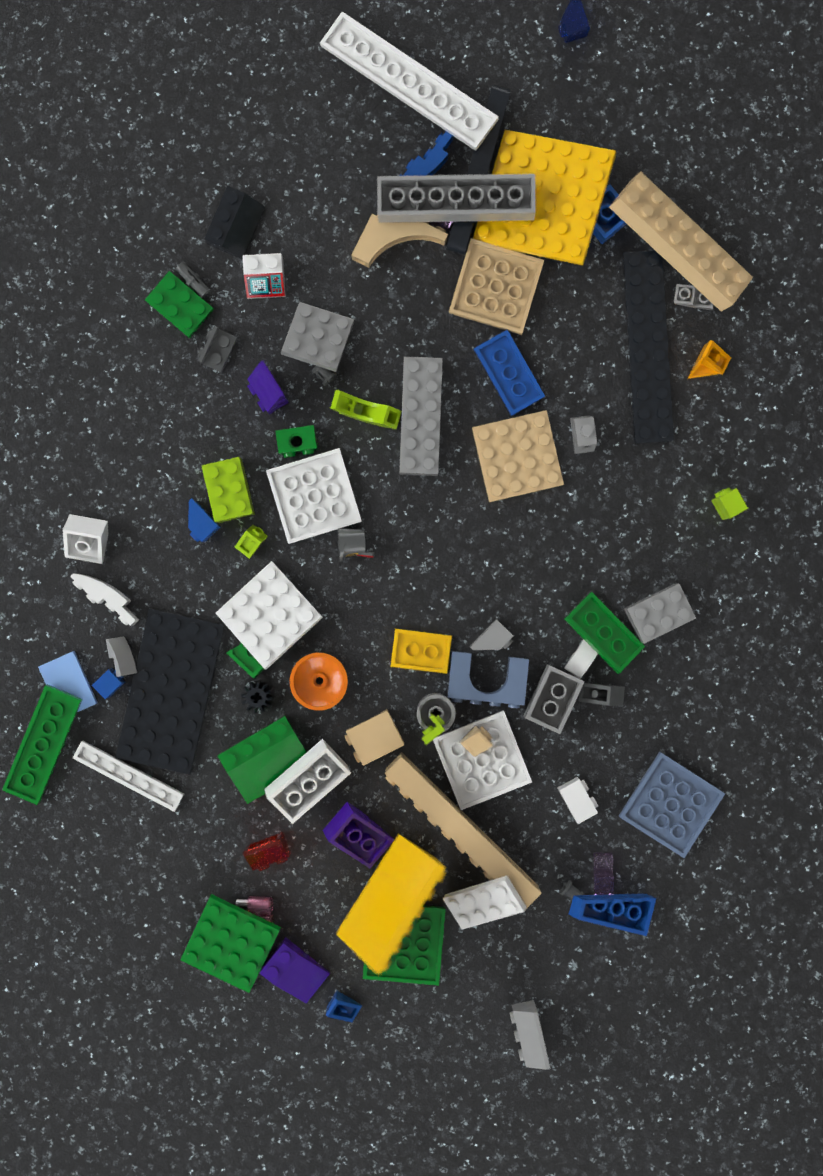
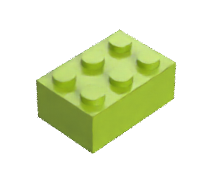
(228, 490)

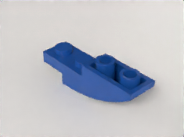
(434, 158)

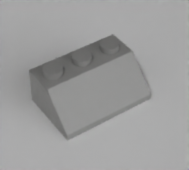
(529, 1035)

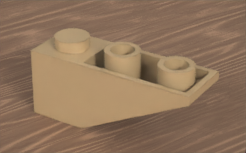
(477, 740)

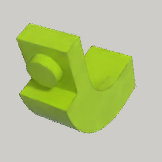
(365, 411)

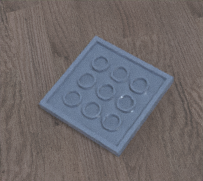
(671, 804)

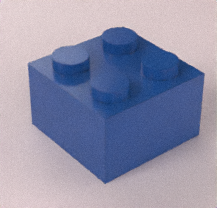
(607, 221)

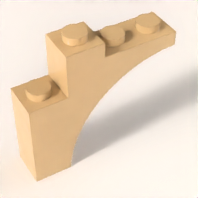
(381, 236)

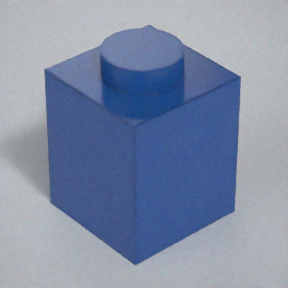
(108, 683)

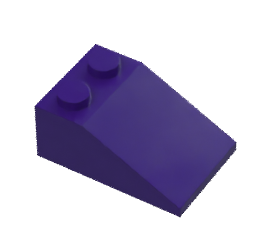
(266, 388)
(357, 835)
(294, 971)

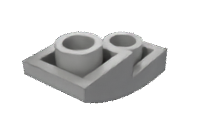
(690, 297)
(122, 655)

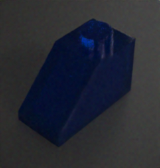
(574, 22)

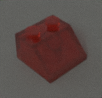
(267, 851)

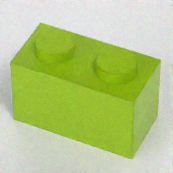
(728, 503)

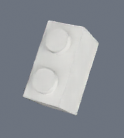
(577, 799)

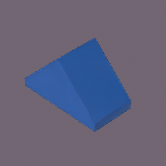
(342, 1007)

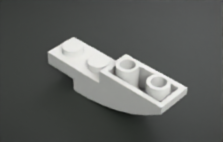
(100, 591)

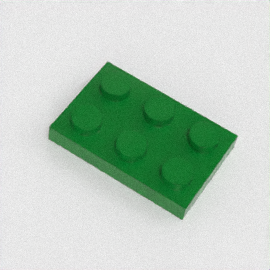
(179, 304)

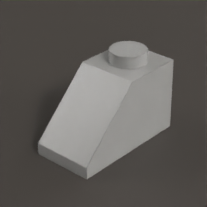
(493, 638)

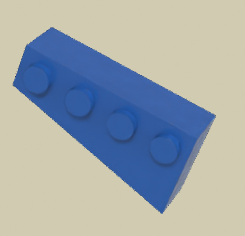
(617, 911)

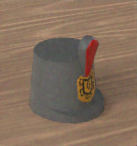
(352, 543)

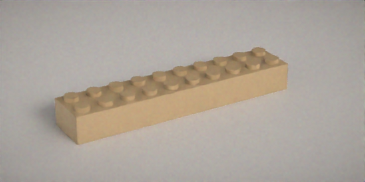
(459, 827)

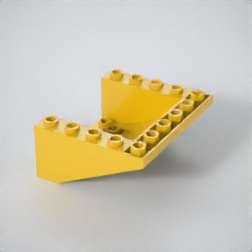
(390, 902)

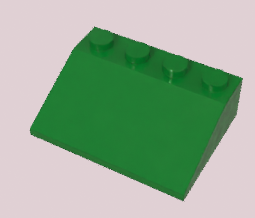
(262, 758)

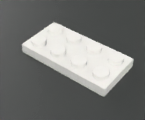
(484, 902)

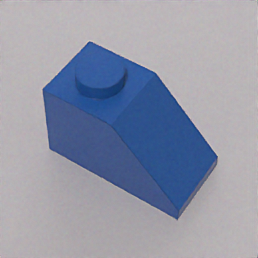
(200, 522)

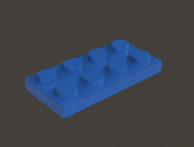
(509, 372)

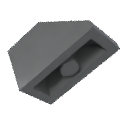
(602, 694)

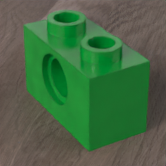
(286, 436)

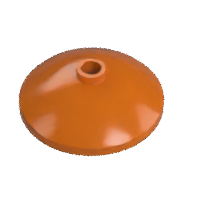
(308, 691)

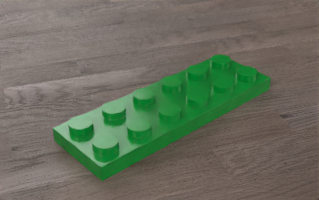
(42, 744)

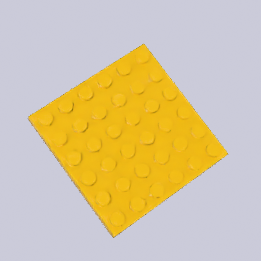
(567, 196)

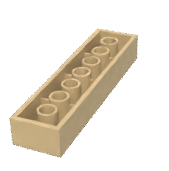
(681, 242)

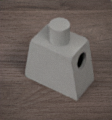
(583, 434)

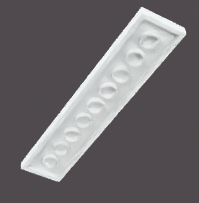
(409, 81)

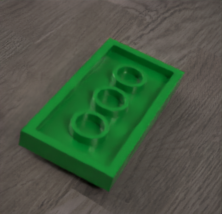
(604, 632)

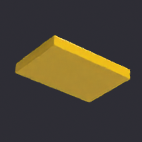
(421, 651)

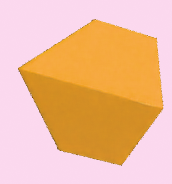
(710, 361)

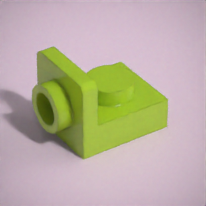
(251, 541)
(432, 732)

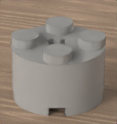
(438, 701)

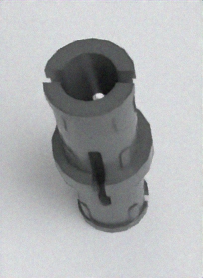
(192, 279)

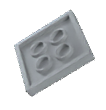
(317, 336)

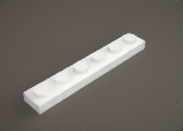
(128, 776)

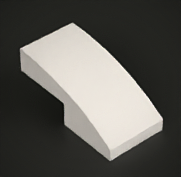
(581, 659)

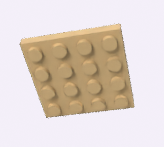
(496, 286)
(517, 456)

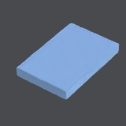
(69, 676)

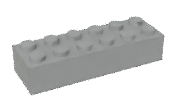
(421, 416)

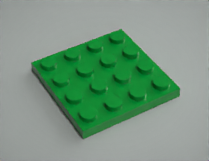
(230, 943)
(420, 952)

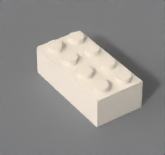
(307, 781)

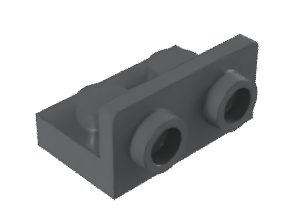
(217, 349)

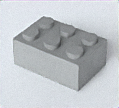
(659, 613)
(553, 699)

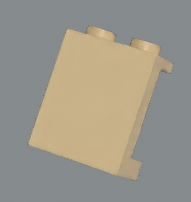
(374, 738)

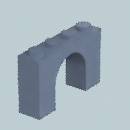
(511, 693)

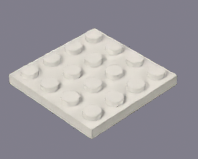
(313, 496)
(269, 615)
(488, 773)

